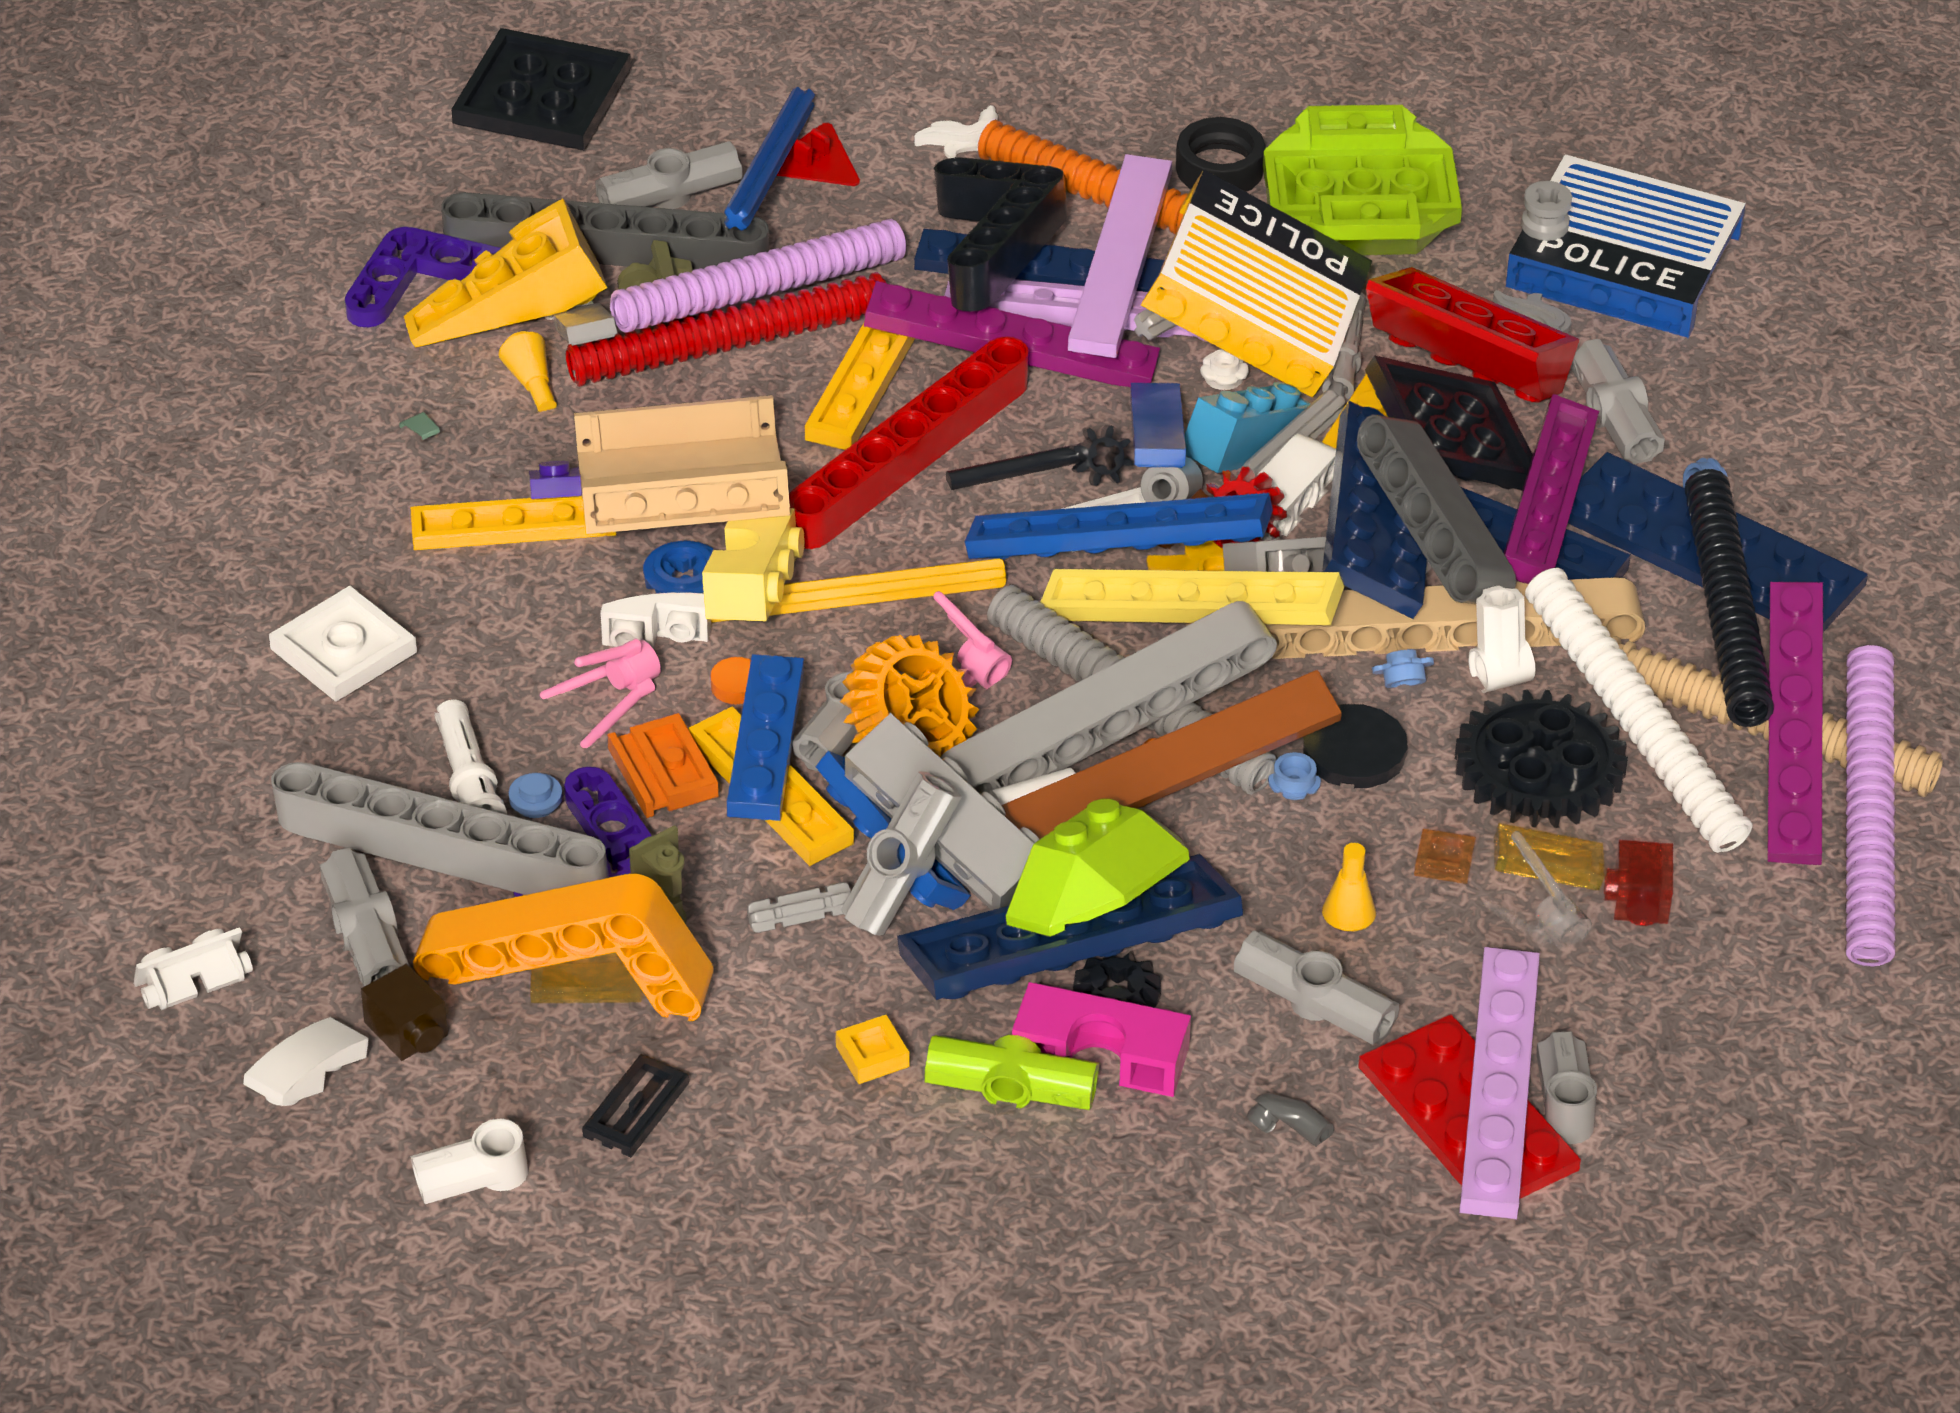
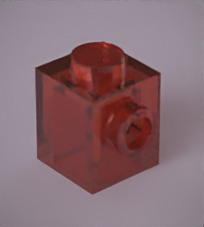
(1641, 882)

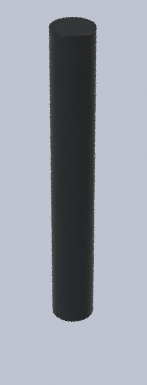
(1011, 467)

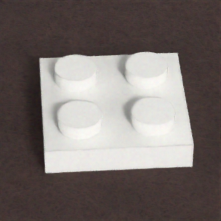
(343, 643)

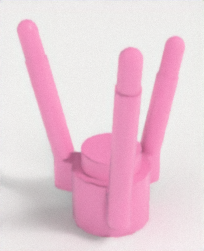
(979, 654)
(628, 667)

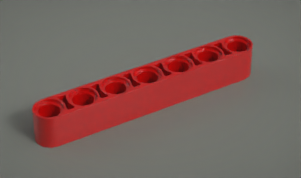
(910, 440)

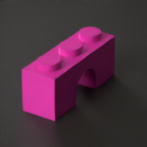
(1146, 1038)

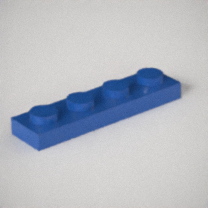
(765, 737)
(934, 887)

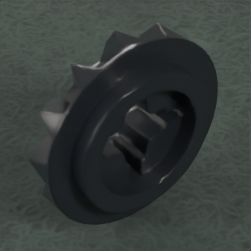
(1142, 983)

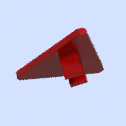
(820, 158)

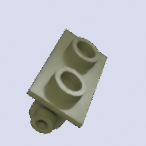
(662, 862)

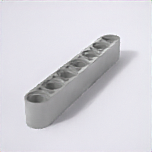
(1117, 700)
(433, 831)

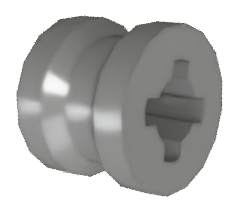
(1546, 210)

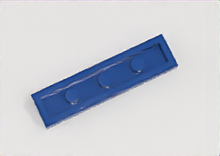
(1157, 425)

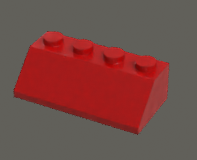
(1471, 332)

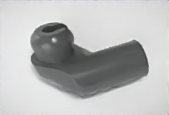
(1293, 1113)

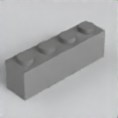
(978, 839)

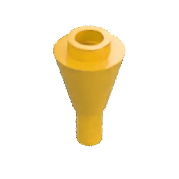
(526, 359)
(1350, 899)

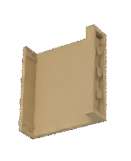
(680, 465)

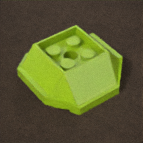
(1364, 177)

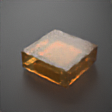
(1444, 856)

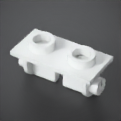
(171, 972)

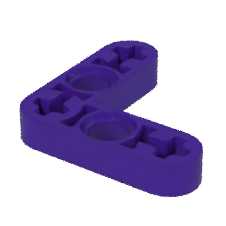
(420, 255)
(610, 807)

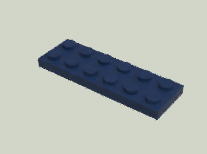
(1653, 523)
(1365, 531)
(987, 951)

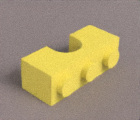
(752, 569)

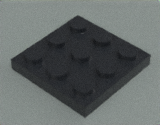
(541, 89)
(1460, 416)

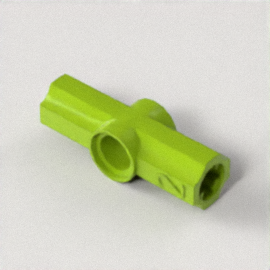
(1011, 1071)

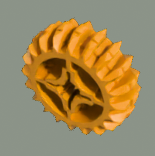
(938, 694)

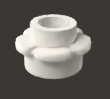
(1223, 370)

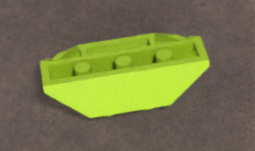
(1092, 867)

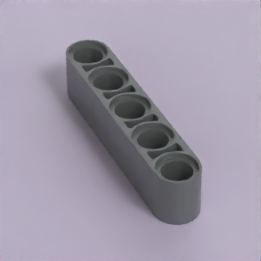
(1433, 507)

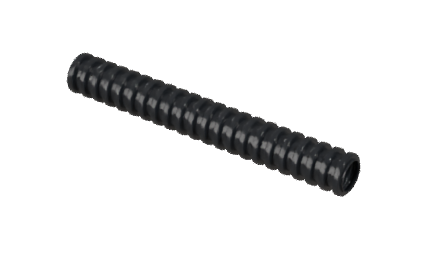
(1729, 599)

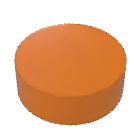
(730, 679)

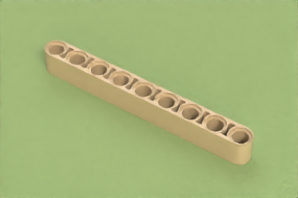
(1445, 623)

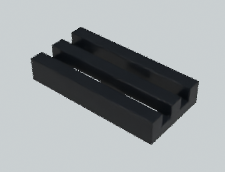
(615, 1136)

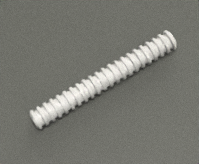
(1638, 710)

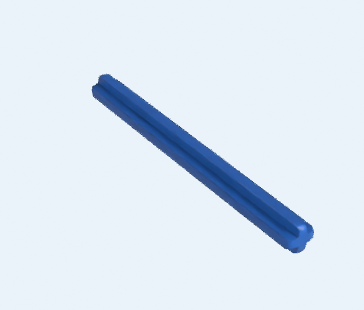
(769, 159)

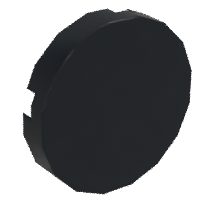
(1360, 748)

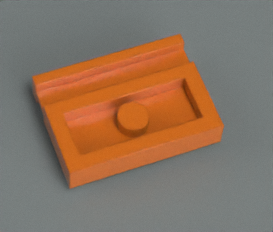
(663, 765)

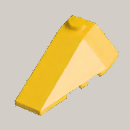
(531, 277)

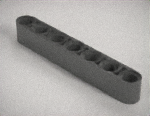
(613, 231)

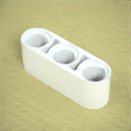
(1302, 473)

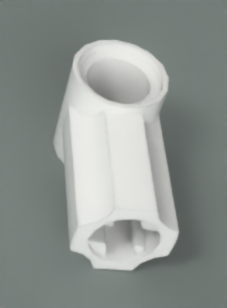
(1501, 651)
(489, 1159)

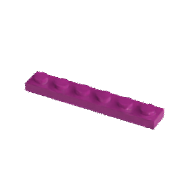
(937, 321)
(1550, 488)
(1795, 723)

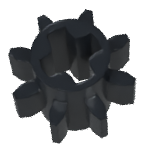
(1114, 458)

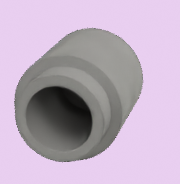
(1171, 482)

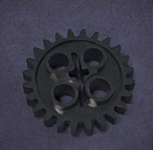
(1540, 758)

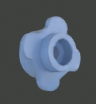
(1403, 668)

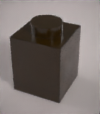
(404, 1012)

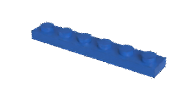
(1119, 526)

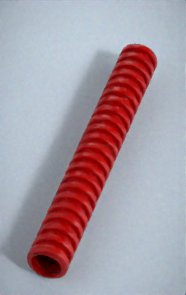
(721, 330)

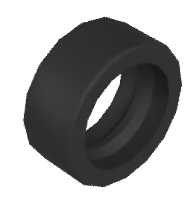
(1221, 134)

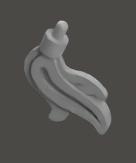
(1535, 309)

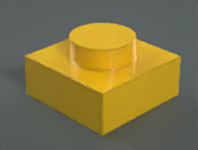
(872, 1049)

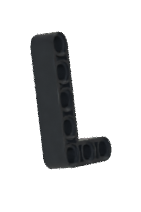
(1016, 213)

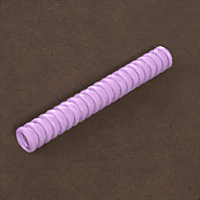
(757, 275)
(1870, 806)

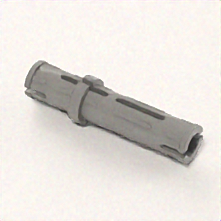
(1349, 358)

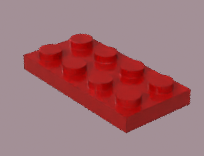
(1429, 1086)

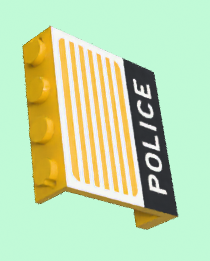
(1259, 284)

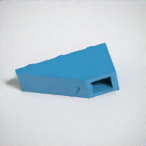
(1237, 424)

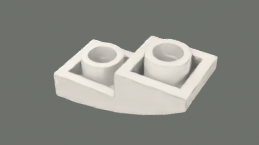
(653, 615)
(300, 1061)

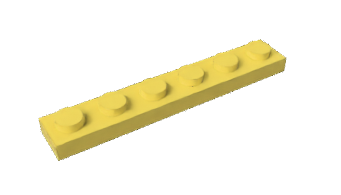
(1191, 595)

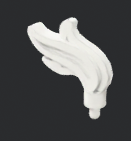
(954, 135)

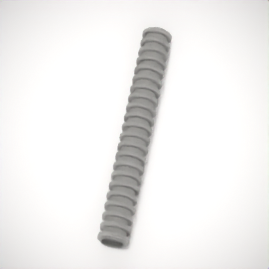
(1083, 656)

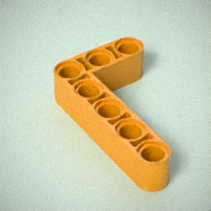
(571, 924)

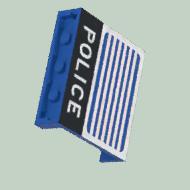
(1629, 248)

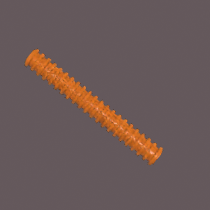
(1081, 173)

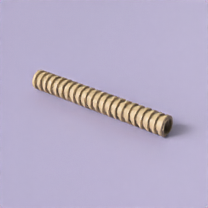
(1704, 693)

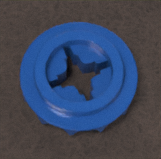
(680, 556)

